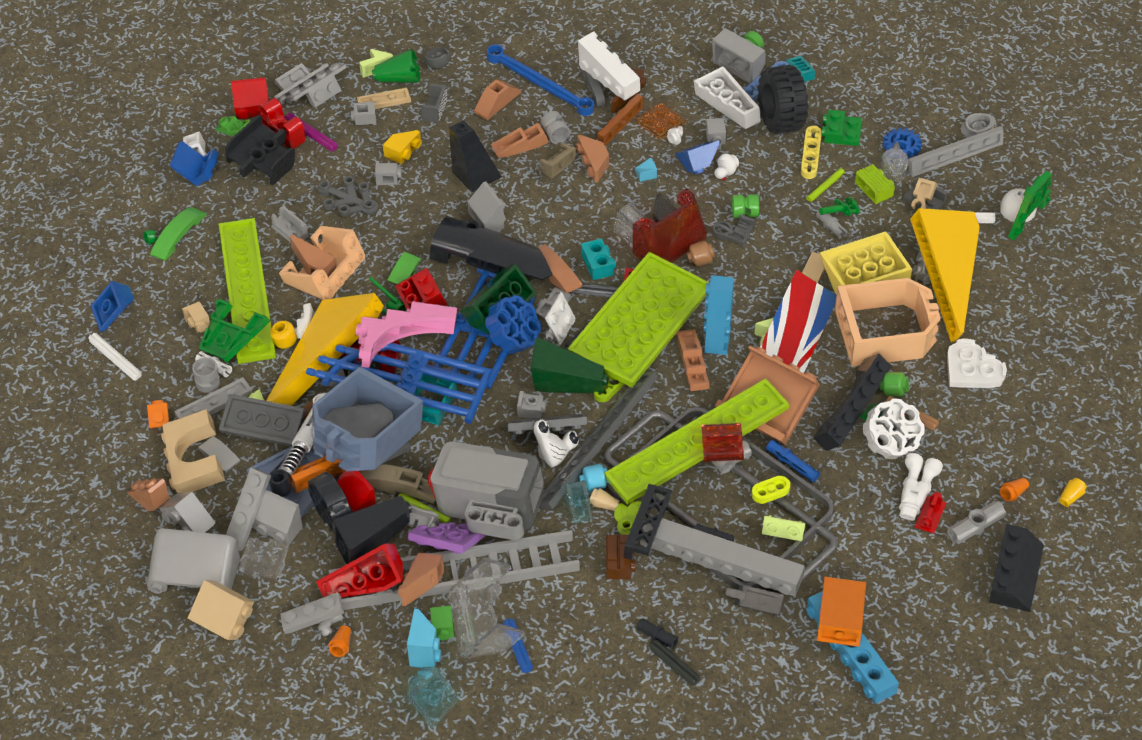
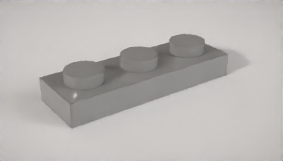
(312, 613)

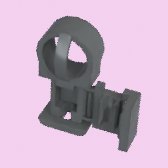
(738, 233)

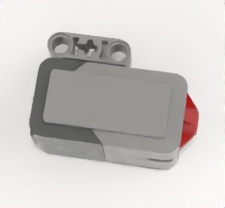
(488, 488)

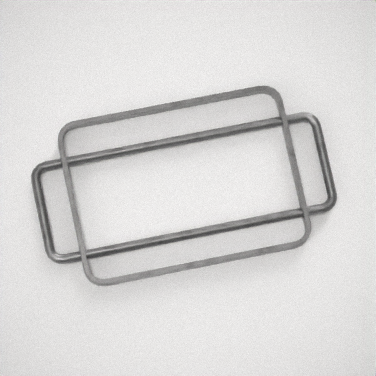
(675, 424)

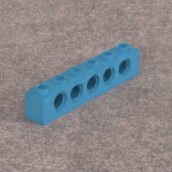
(873, 666)

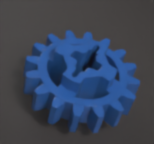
(905, 140)

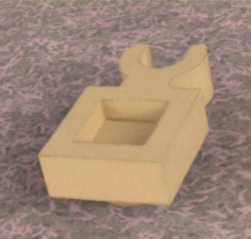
(923, 191)

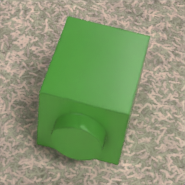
(442, 621)

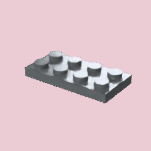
(261, 420)
(556, 423)

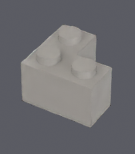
(188, 512)

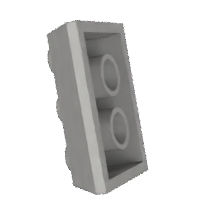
(738, 55)
(278, 518)

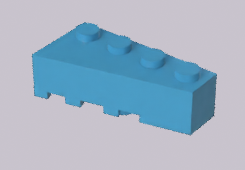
(718, 314)

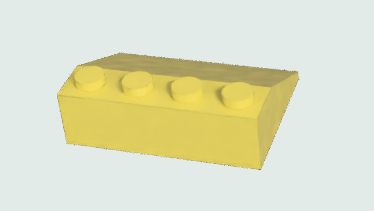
(865, 261)

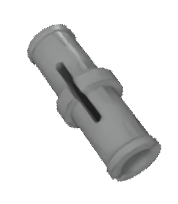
(832, 224)

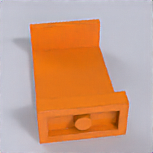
(841, 611)

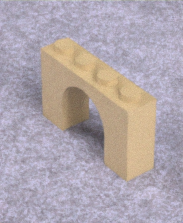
(178, 437)

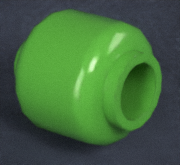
(895, 384)

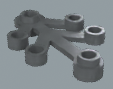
(366, 205)

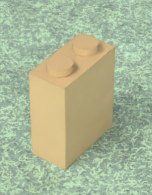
(221, 610)

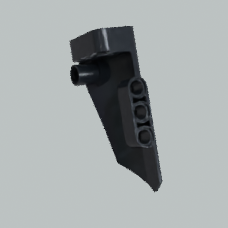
(486, 248)

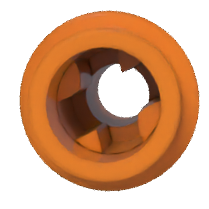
(1012, 490)
(340, 642)

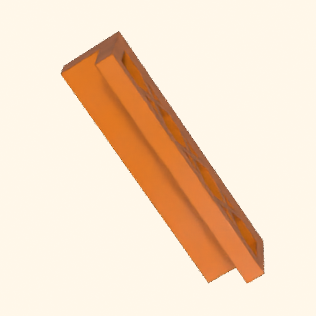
(312, 470)

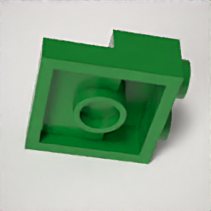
(841, 129)

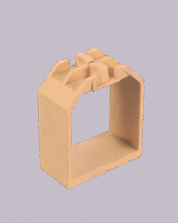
(886, 294)

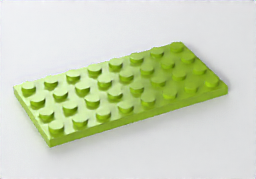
(640, 318)

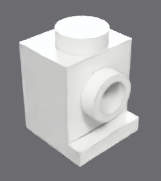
(196, 142)

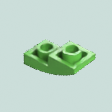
(231, 125)
(404, 268)

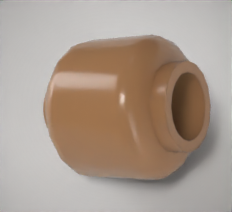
(701, 253)

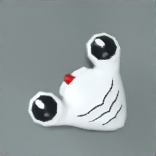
(550, 446)

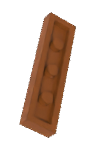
(622, 118)

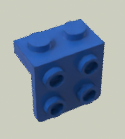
(192, 164)

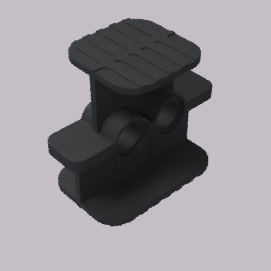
(260, 149)

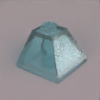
(431, 695)

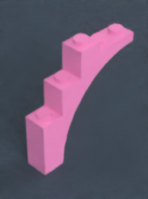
(420, 319)

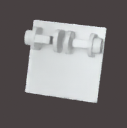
(559, 319)

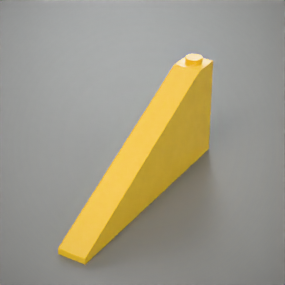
(949, 251)
(331, 326)

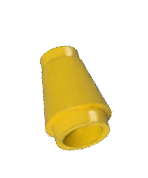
(1073, 491)

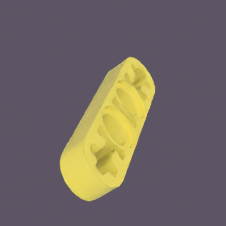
(811, 152)

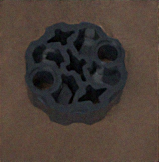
(328, 498)

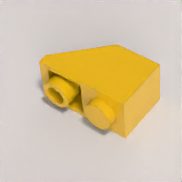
(401, 145)

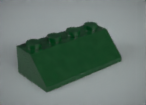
(506, 283)

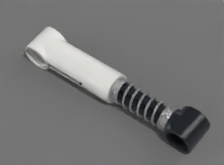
(302, 444)

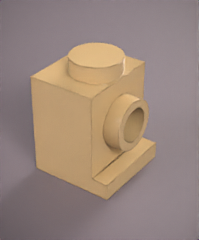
(196, 317)

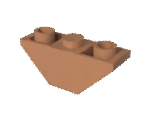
(495, 98)
(593, 155)
(150, 493)

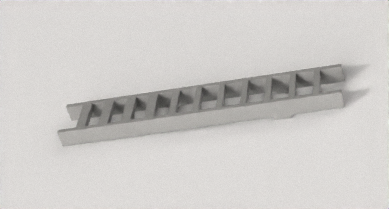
(481, 550)

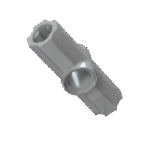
(976, 522)

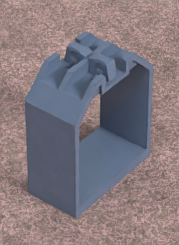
(364, 453)

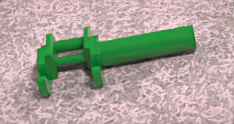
(841, 207)

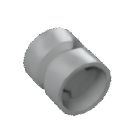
(555, 127)
(206, 374)

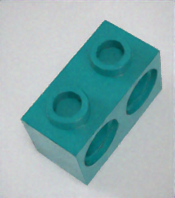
(598, 259)

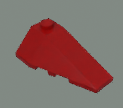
(368, 574)

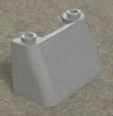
(191, 558)

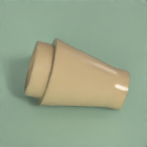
(602, 499)

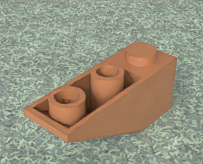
(312, 257)
(422, 576)

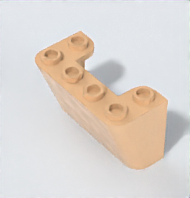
(348, 253)

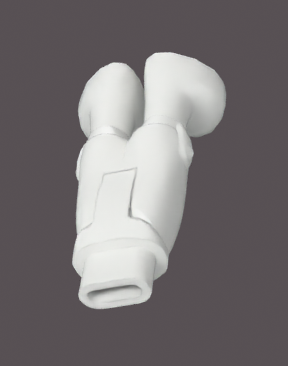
(915, 492)

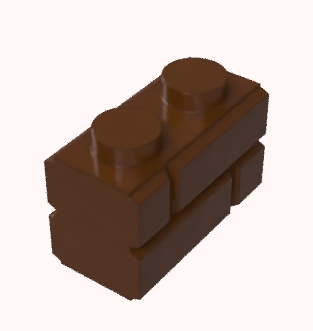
(616, 565)

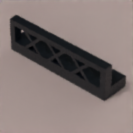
(643, 518)

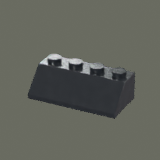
(1016, 569)

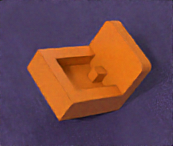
(158, 414)

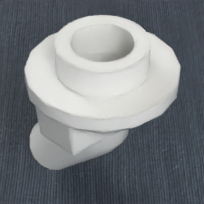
(675, 134)

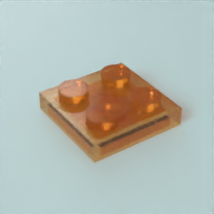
(660, 120)

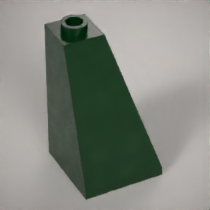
(565, 372)

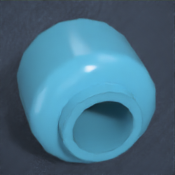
(594, 477)

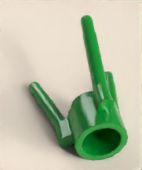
(393, 303)

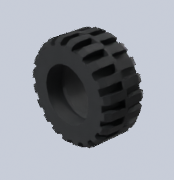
(783, 99)

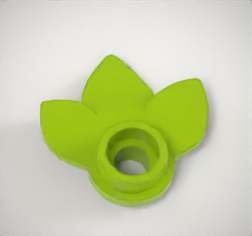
(626, 515)

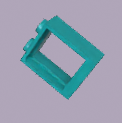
(430, 414)

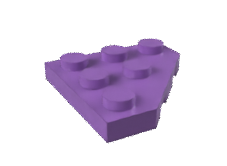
(445, 536)

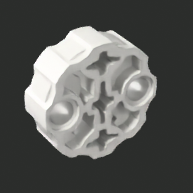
(893, 440)

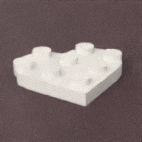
(972, 367)

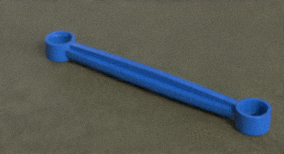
(540, 80)

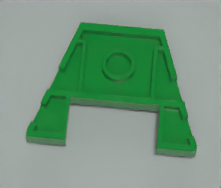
(1034, 197)
(226, 339)

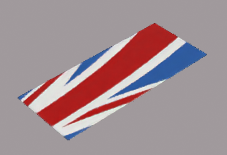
(799, 321)

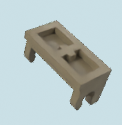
(558, 161)

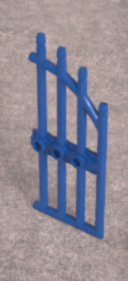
(462, 325)
(412, 374)

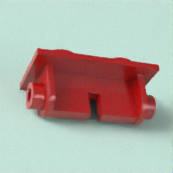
(931, 513)

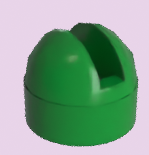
(149, 236)

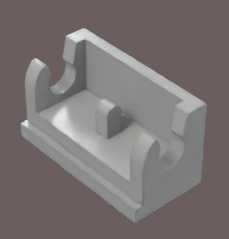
(289, 224)

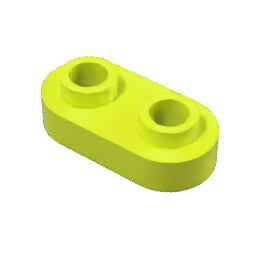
(769, 489)

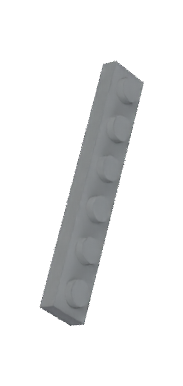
(955, 151)

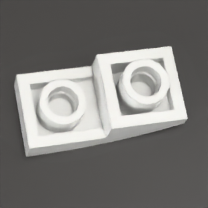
(305, 319)

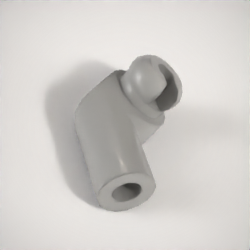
(324, 626)

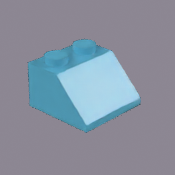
(423, 642)

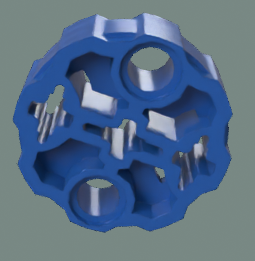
(513, 324)

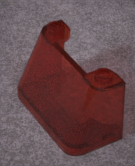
(672, 234)

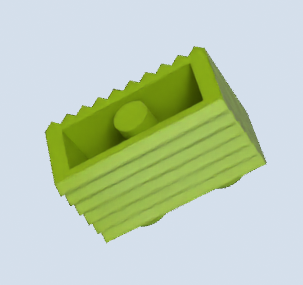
(875, 184)

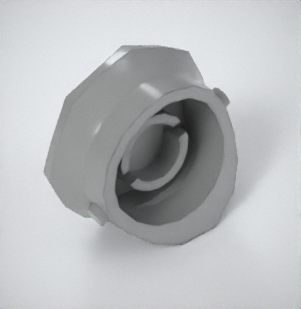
(977, 123)

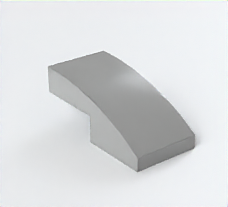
(546, 304)
(215, 447)

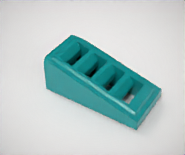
(805, 68)

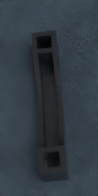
(838, 425)

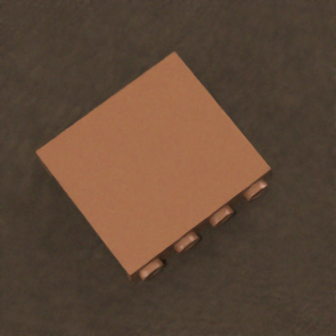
(786, 379)

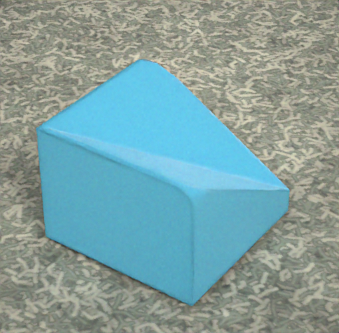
(646, 170)

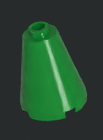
(398, 69)

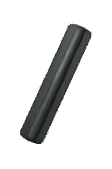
(674, 662)

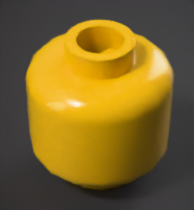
(283, 334)

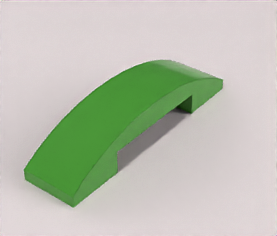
(175, 231)

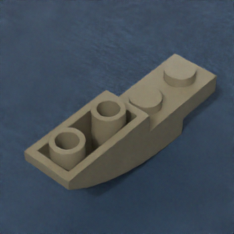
(400, 479)

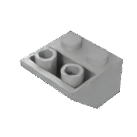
(487, 208)

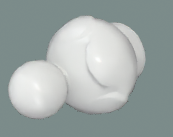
(726, 166)

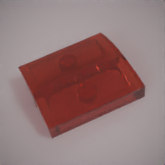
(722, 442)

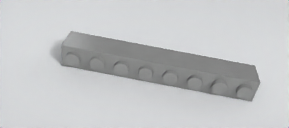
(727, 557)

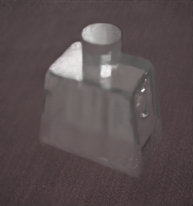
(625, 219)

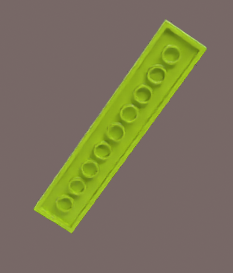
(246, 285)
(684, 447)

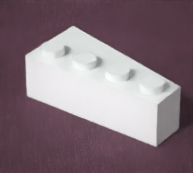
(607, 67)
(728, 97)

